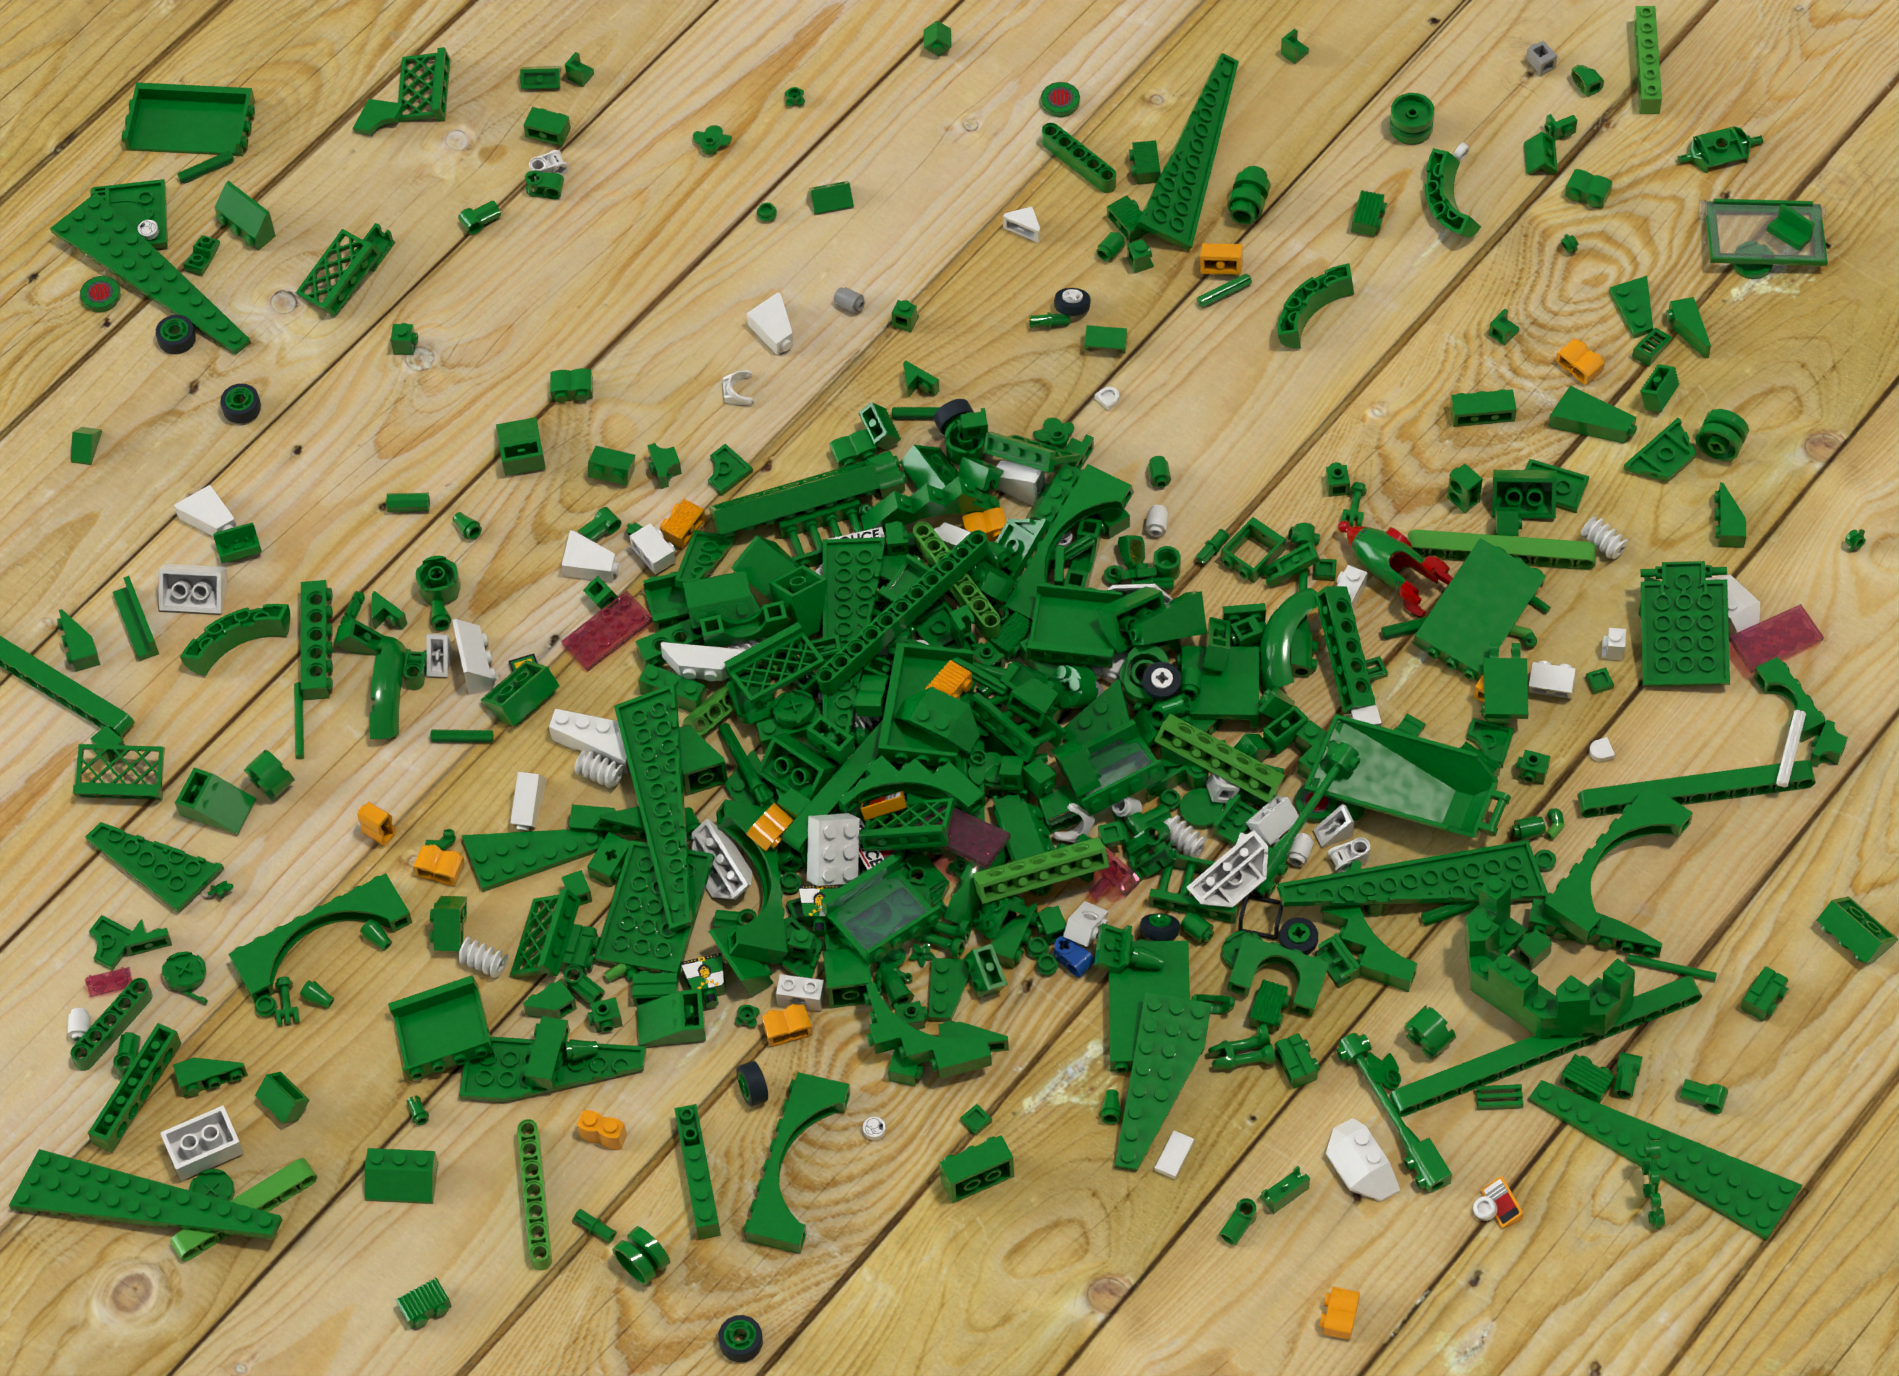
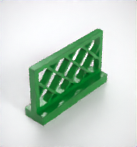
(440, 83)
(348, 278)
(1027, 451)
(765, 653)
(115, 789)
(909, 835)
(554, 939)

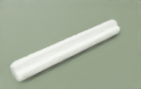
(1791, 748)

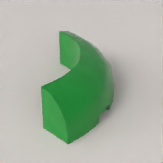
(1440, 194)
(1310, 298)
(233, 631)
(1278, 636)
(387, 688)
(966, 900)

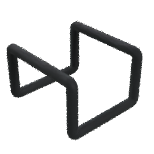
(1264, 899)

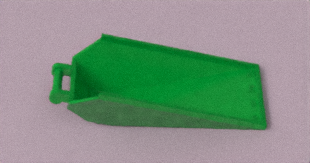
(1411, 778)

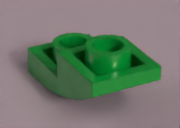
(202, 255)

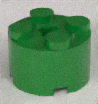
(958, 447)
(438, 579)
(1074, 686)
(269, 774)
(1429, 1031)

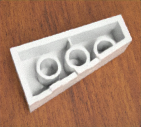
(589, 734)

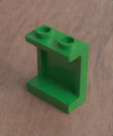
(905, 577)
(665, 601)

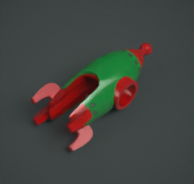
(1390, 552)

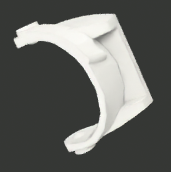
(730, 395)
(1084, 826)

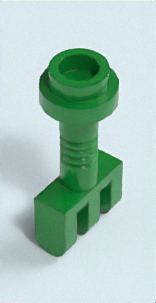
(1357, 489)
(284, 984)

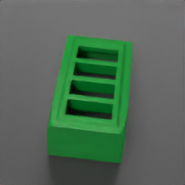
(1646, 357)

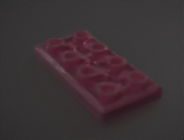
(607, 630)
(1776, 637)
(972, 837)

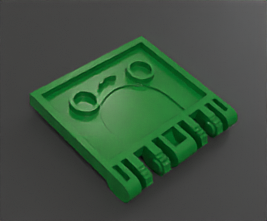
(139, 203)

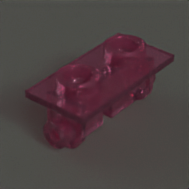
(108, 981)

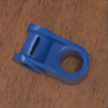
(1075, 959)

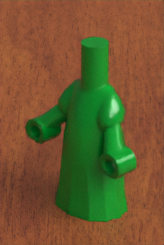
(891, 979)

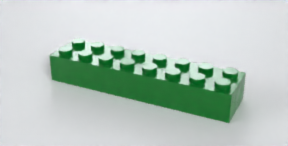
(794, 497)

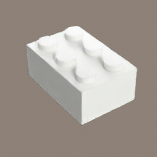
(832, 849)
(202, 1143)

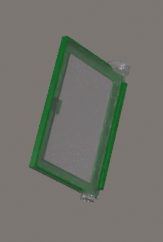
(1740, 236)

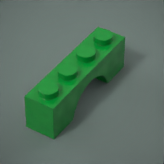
(1083, 563)
(725, 632)
(1776, 678)

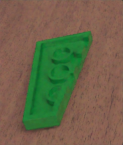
(702, 556)

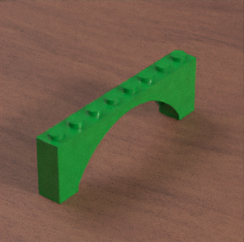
(1090, 495)
(1647, 816)
(766, 934)
(261, 958)
(809, 1102)

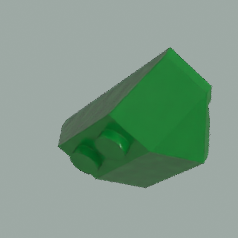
(941, 718)

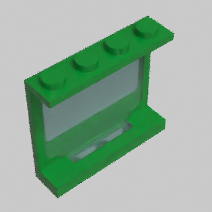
(1124, 767)
(879, 911)

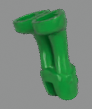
(954, 946)
(1259, 1040)

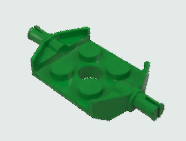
(1707, 154)
(932, 877)

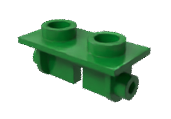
(1162, 853)

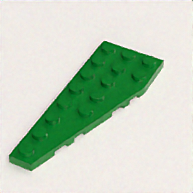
(1165, 1054)
(501, 1076)

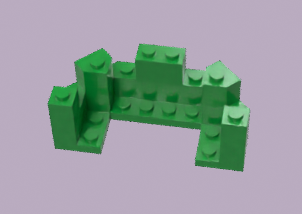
(1515, 989)

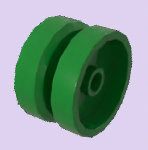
(1412, 118)
(1722, 434)
(641, 1255)

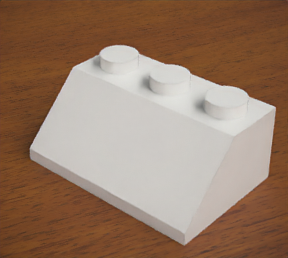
(192, 588)
(474, 657)

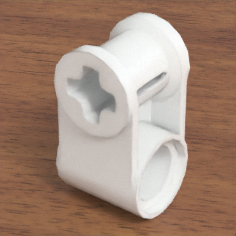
(549, 163)
(1345, 854)

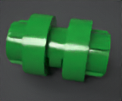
(1248, 195)

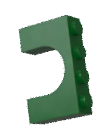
(1307, 969)

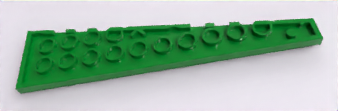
(1182, 186)
(116, 245)
(853, 579)
(654, 758)
(1424, 880)
(1724, 1183)
(86, 1189)

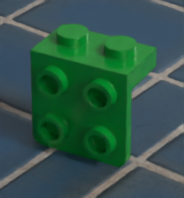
(992, 914)

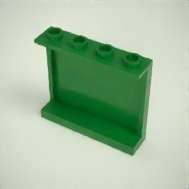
(1068, 626)
(1226, 693)
(441, 1028)

